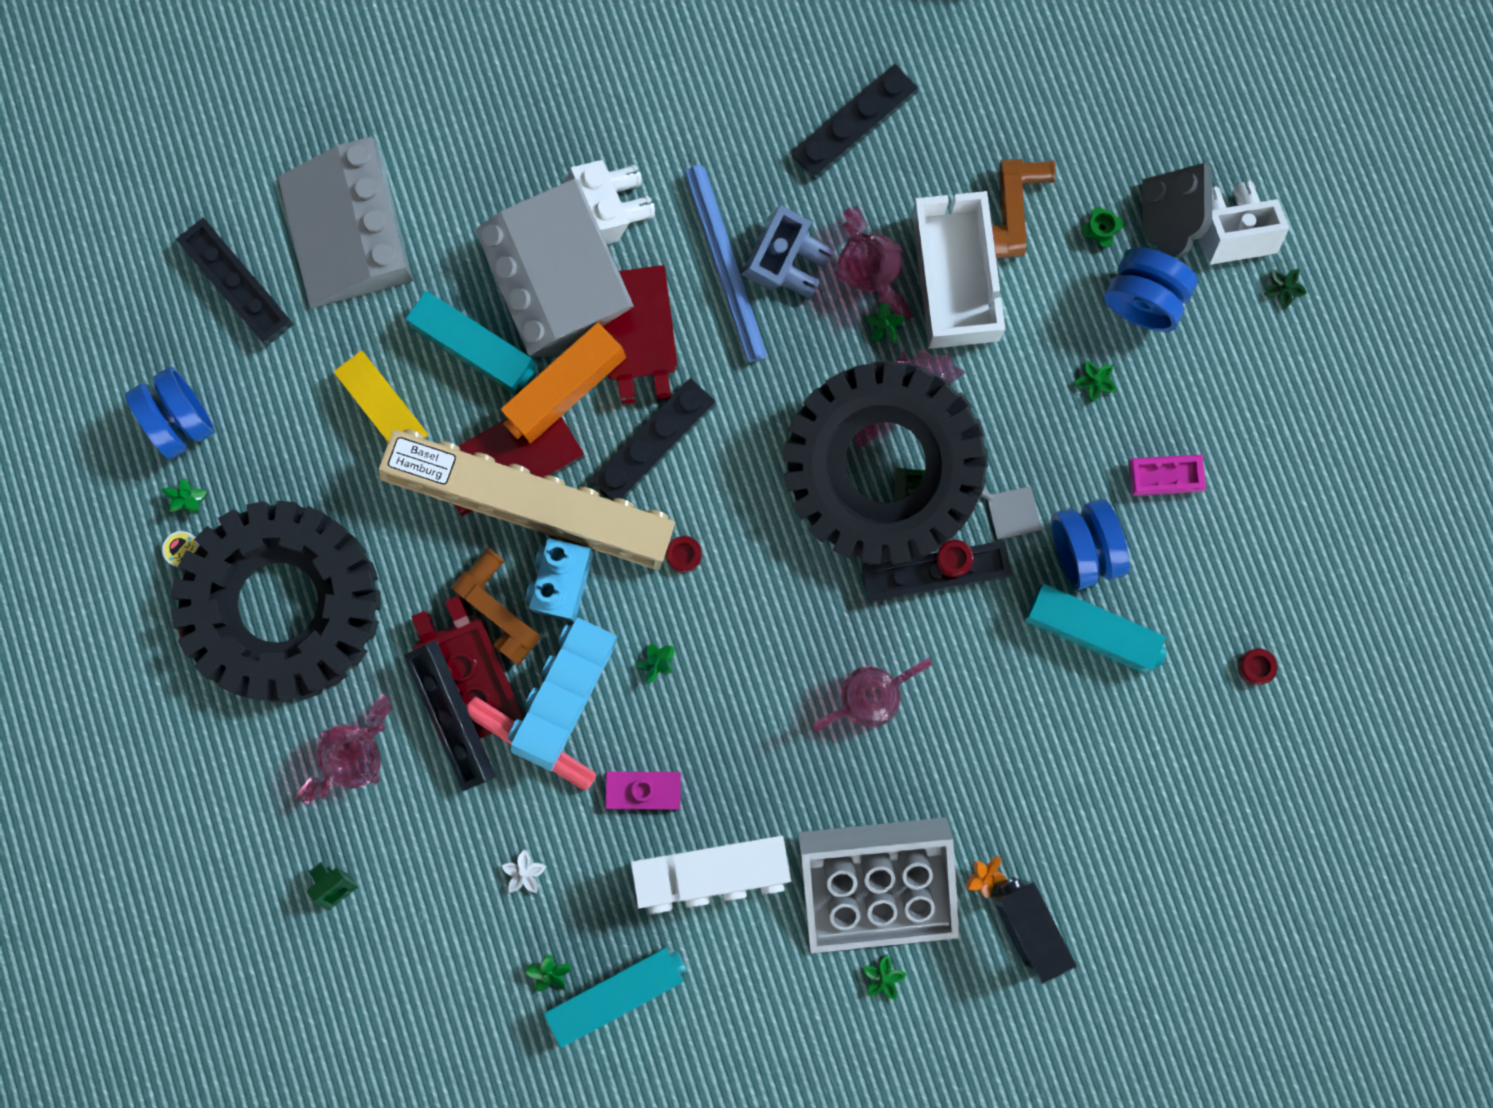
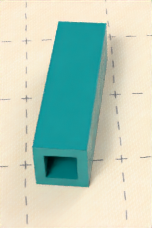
(471, 343)
(1096, 629)
(615, 996)

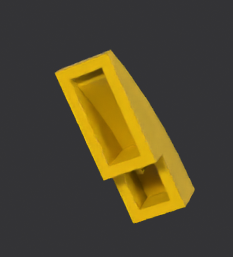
(376, 396)

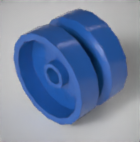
(1151, 289)
(170, 413)
(1090, 544)

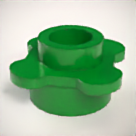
(1102, 217)

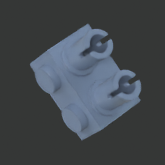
(778, 244)

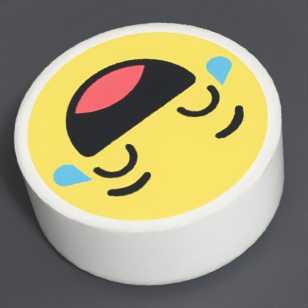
(176, 546)

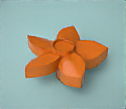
(985, 877)

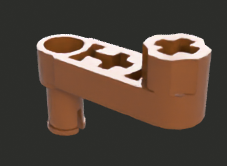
(1013, 174)
(518, 637)

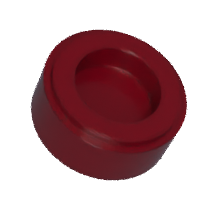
(684, 554)
(954, 558)
(1257, 667)

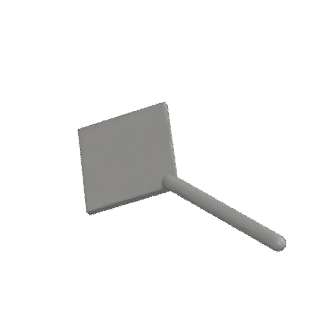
(1013, 512)

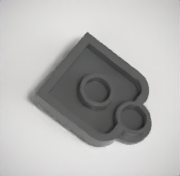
(1177, 208)

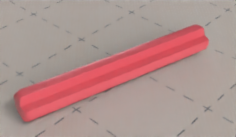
(501, 726)

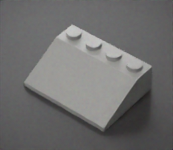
(344, 224)
(553, 268)
(879, 885)

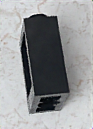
(1032, 929)

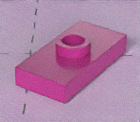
(1167, 475)
(643, 790)

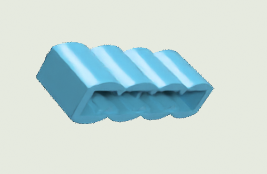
(563, 694)

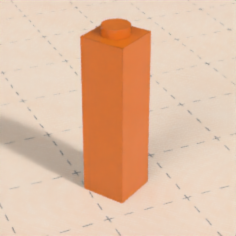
(562, 383)

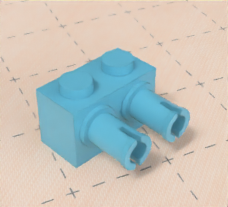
(559, 580)

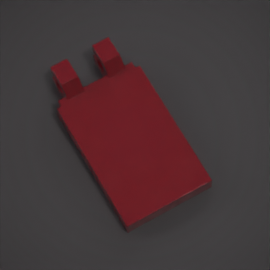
(645, 333)
(545, 456)
(470, 660)

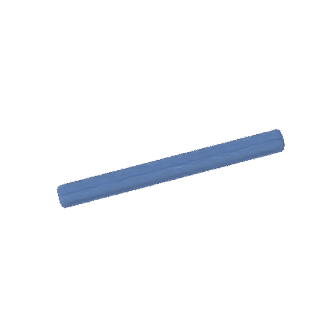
(725, 264)

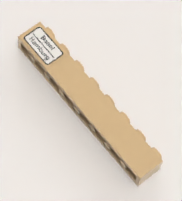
(526, 499)

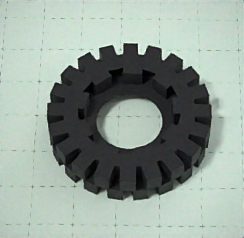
(951, 447)
(212, 588)

